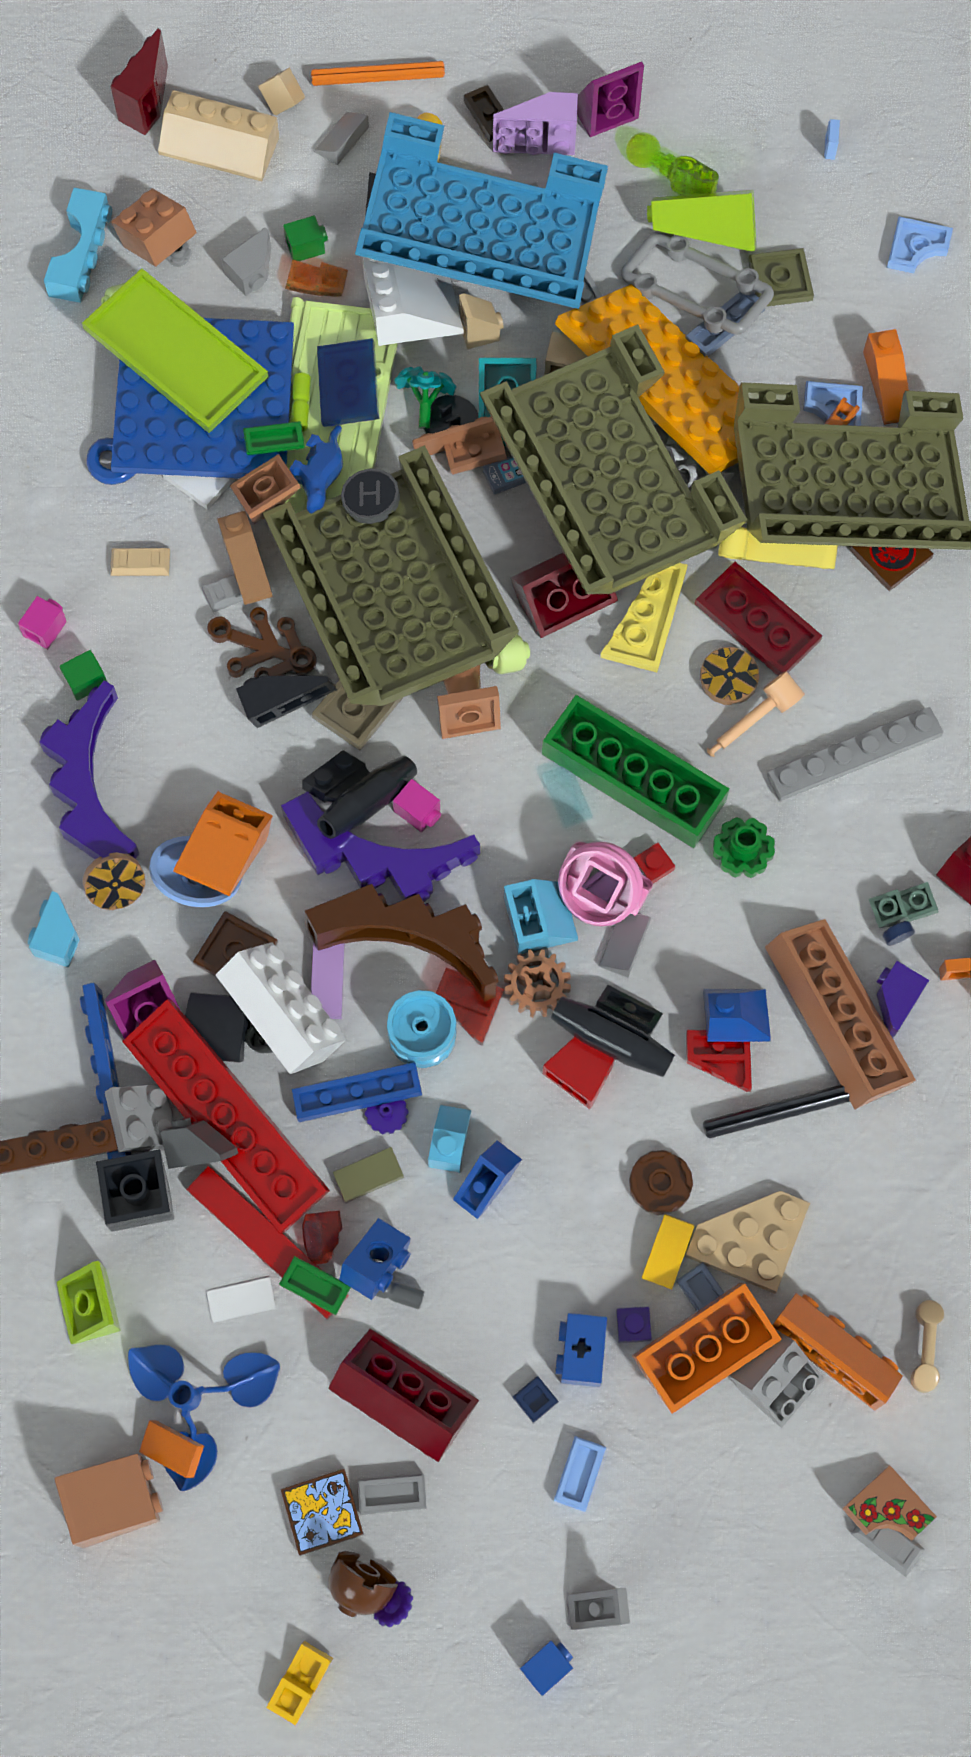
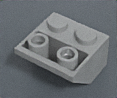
(778, 1379)

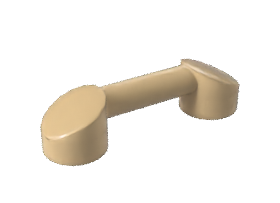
(926, 1376)

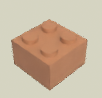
(154, 227)

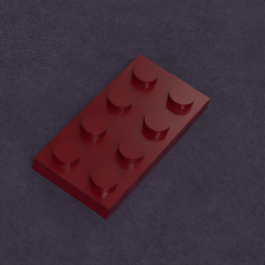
(758, 619)

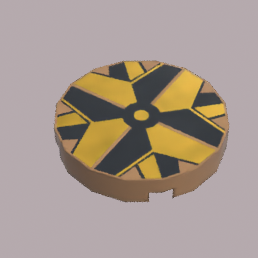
(729, 675)
(114, 881)

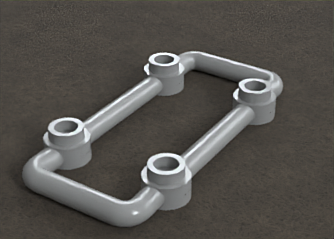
(714, 317)

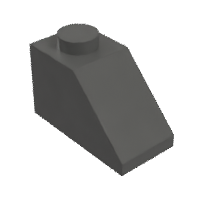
(194, 1144)

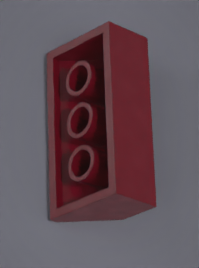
(403, 1394)

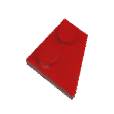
(720, 1059)

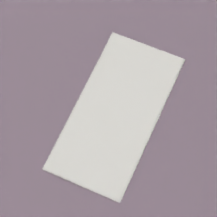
(241, 1300)

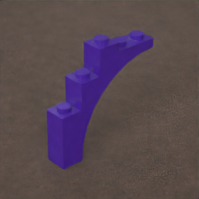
(74, 784)
(372, 863)

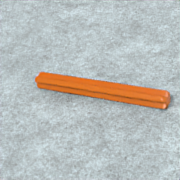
(377, 73)

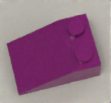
(611, 100)

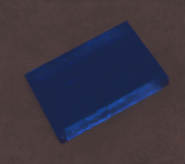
(348, 382)

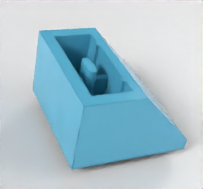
(538, 915)

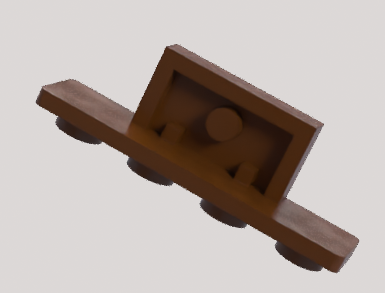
(57, 1146)

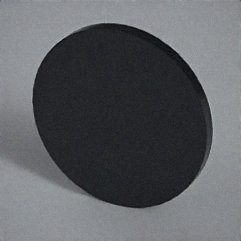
(450, 411)

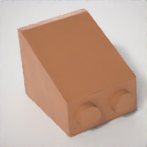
(108, 1500)

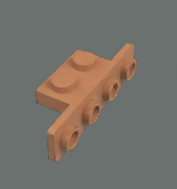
(466, 445)

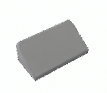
(343, 137)
(625, 944)

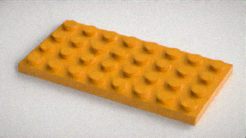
(693, 398)

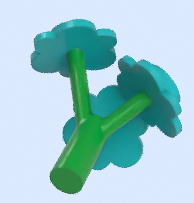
(415, 378)

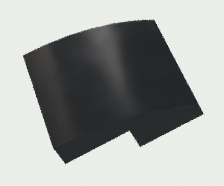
(219, 1023)

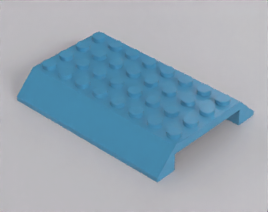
(479, 223)

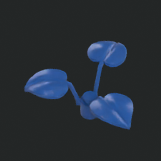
(156, 1377)

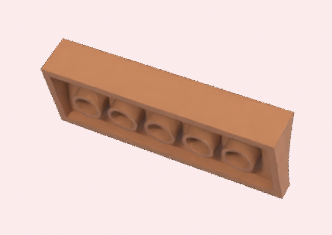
(839, 1013)

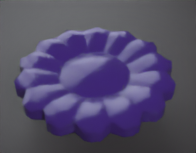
(387, 1117)
(397, 1607)

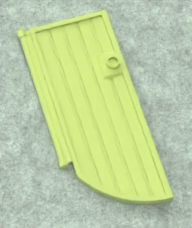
(325, 325)

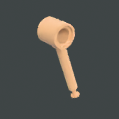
(781, 693)

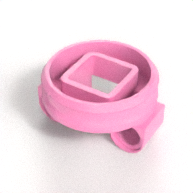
(613, 861)

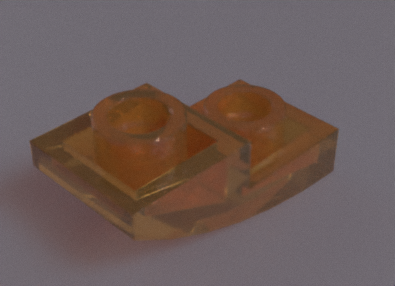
(313, 280)

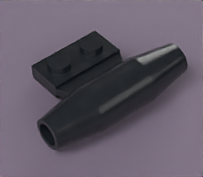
(355, 790)
(617, 1028)

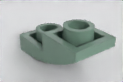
(903, 905)

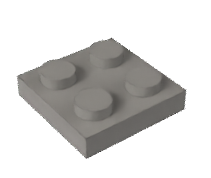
(138, 1116)

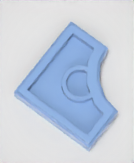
(916, 242)
(824, 397)

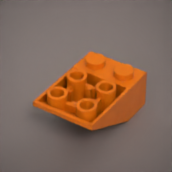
(224, 843)

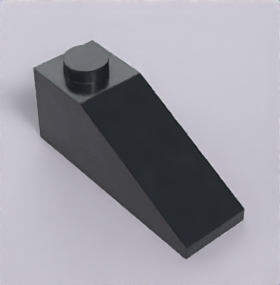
(275, 696)

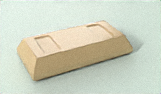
(140, 561)

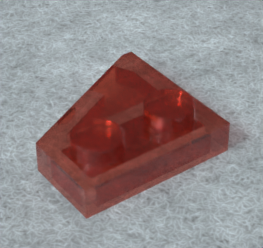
(468, 1006)

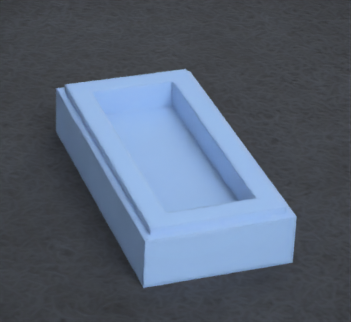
(579, 1474)

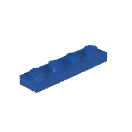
(356, 1092)

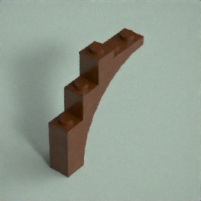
(367, 917)

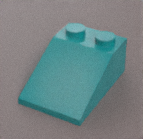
(499, 370)

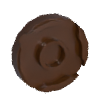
(660, 1182)

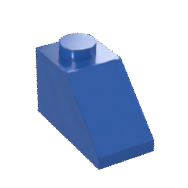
(487, 1179)

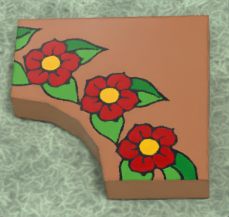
(891, 1505)

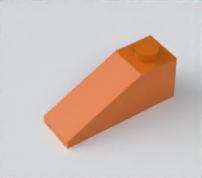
(887, 372)

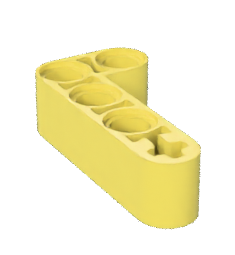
(745, 546)

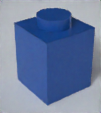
(547, 1667)

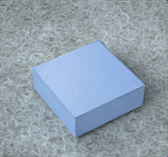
(831, 139)

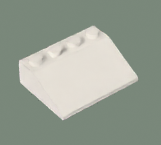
(409, 303)

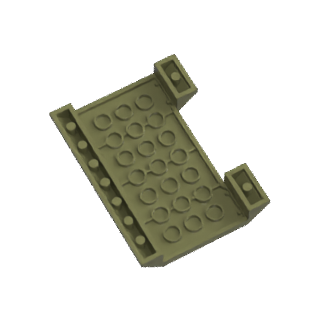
(606, 470)
(851, 480)

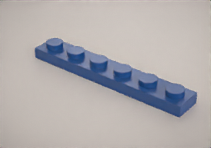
(103, 1058)

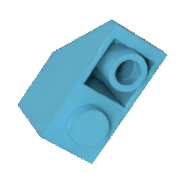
(55, 934)

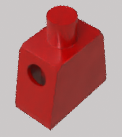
(579, 1071)

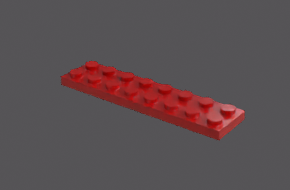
(208, 1091)

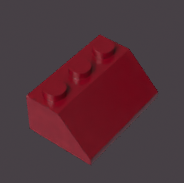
(554, 595)

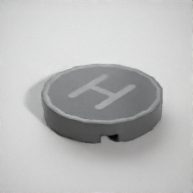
(370, 495)

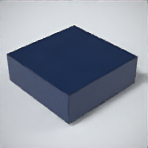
(535, 1399)

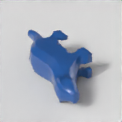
(322, 469)

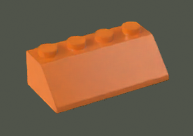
(706, 1347)
(838, 1353)

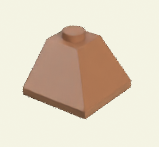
(265, 488)

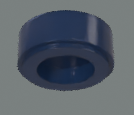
(898, 933)

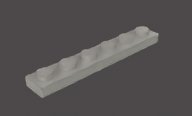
(854, 753)

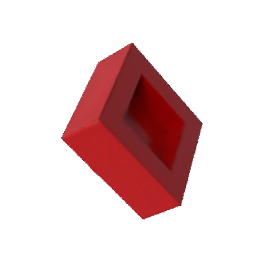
(654, 863)

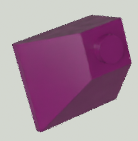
(138, 996)

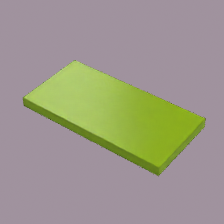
(175, 350)

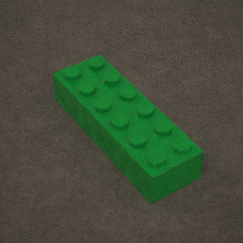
(635, 771)

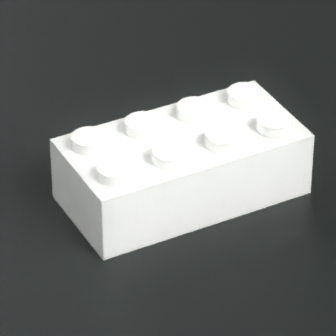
(281, 1007)

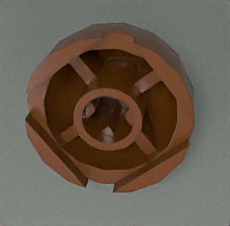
(360, 1586)

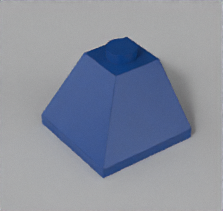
(736, 1015)

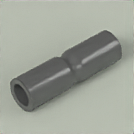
(403, 1295)

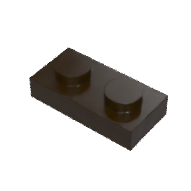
(483, 106)

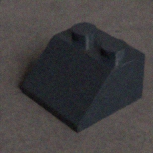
(134, 1190)

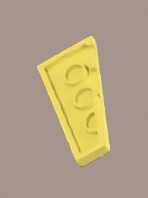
(646, 626)

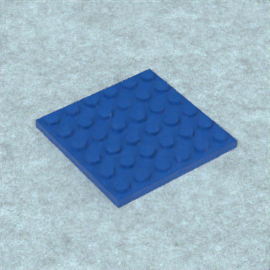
(162, 440)

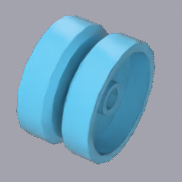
(416, 1011)

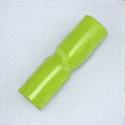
(300, 398)

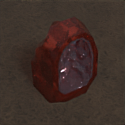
(321, 1235)

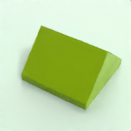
(88, 1303)

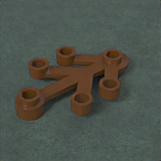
(266, 648)

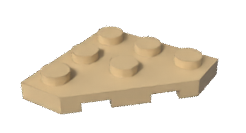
(752, 1239)

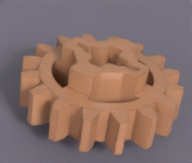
(528, 975)

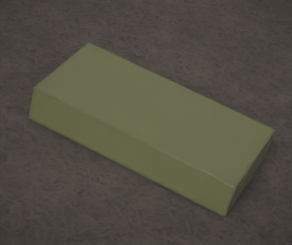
(368, 1174)

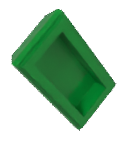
(274, 438)
(315, 1285)

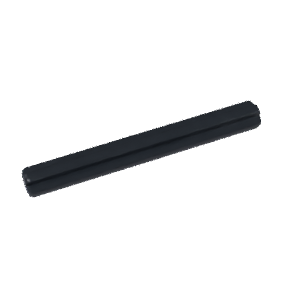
(775, 1111)

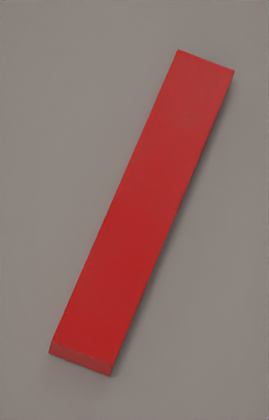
(248, 1224)

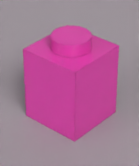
(42, 622)
(417, 806)

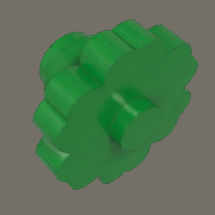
(743, 847)

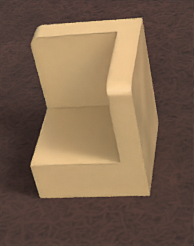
(281, 91)

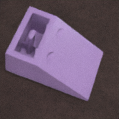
(538, 126)

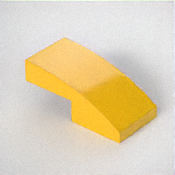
(668, 1251)
(299, 1683)

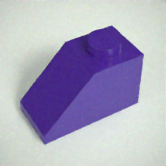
(898, 994)

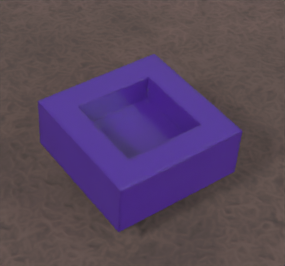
(633, 1324)

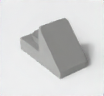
(598, 1609)

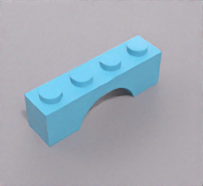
(69, 273)

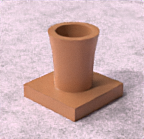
(468, 706)

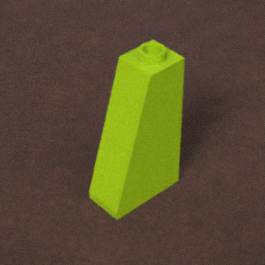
(708, 217)

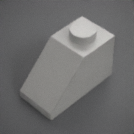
(249, 263)

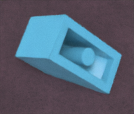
(449, 1138)

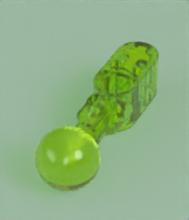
(684, 172)

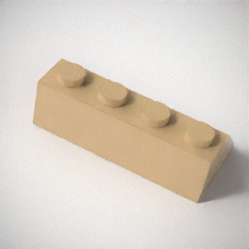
(218, 135)

